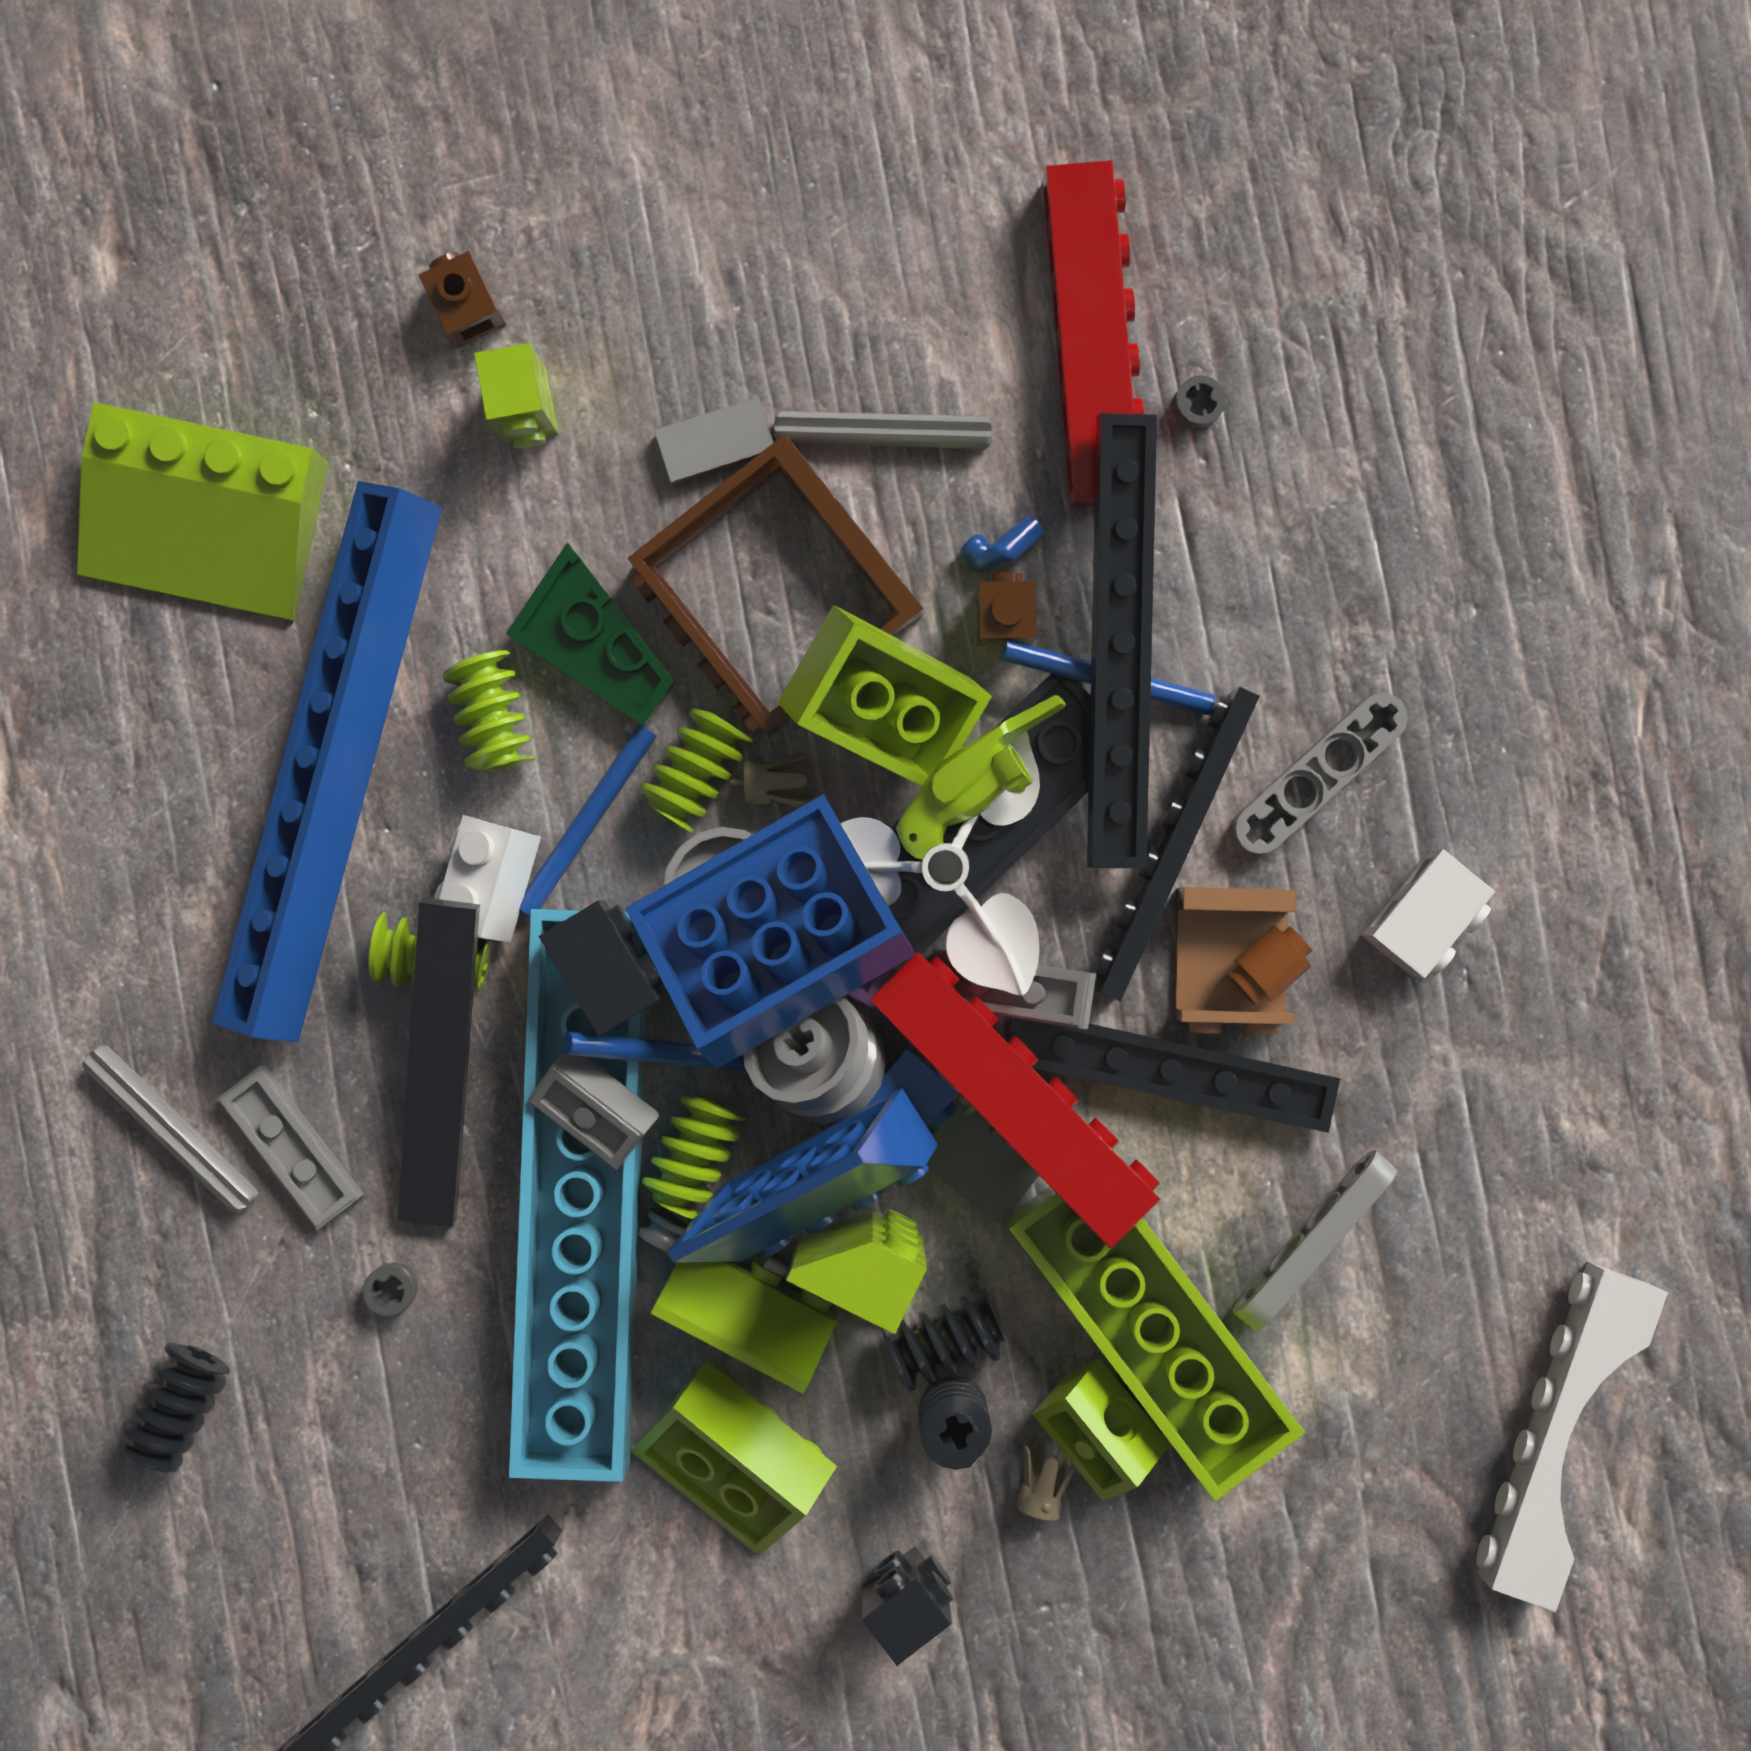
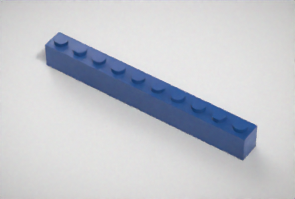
(327, 763)

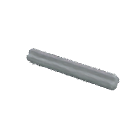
(884, 429)
(170, 1129)

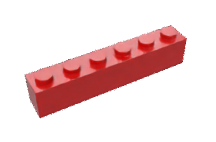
(1089, 309)
(1016, 1100)

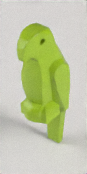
(970, 781)

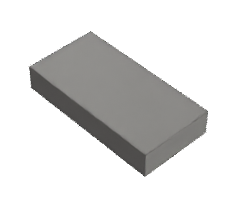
(714, 441)

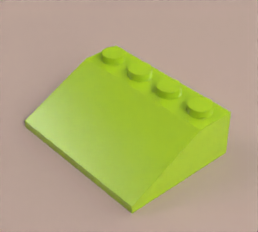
(197, 511)

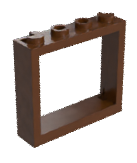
(783, 458)

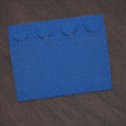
(768, 932)
(810, 1184)

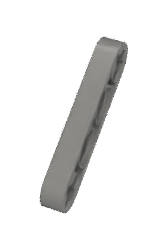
(1323, 778)
(1314, 1240)

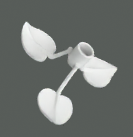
(996, 941)

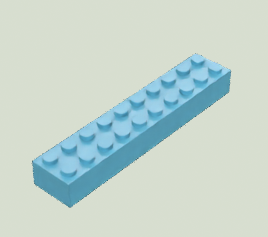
(572, 1258)

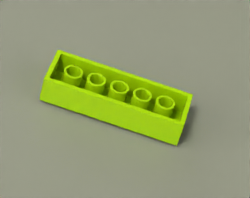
(1161, 1342)

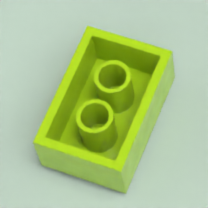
(882, 697)

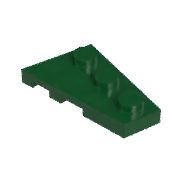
(590, 639)

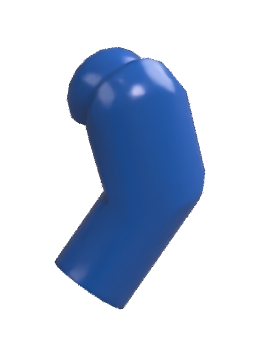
(1005, 550)

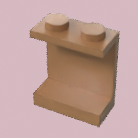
(1210, 935)

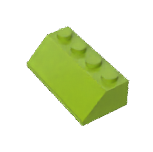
(863, 1265)

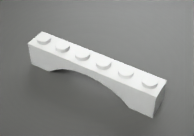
(1605, 1326)

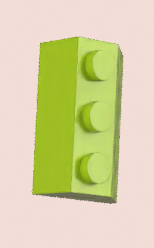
(749, 1317)
(735, 1459)

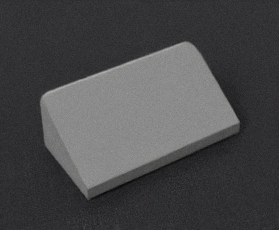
(593, 1107)

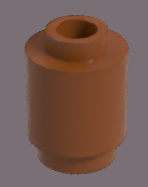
(1270, 965)

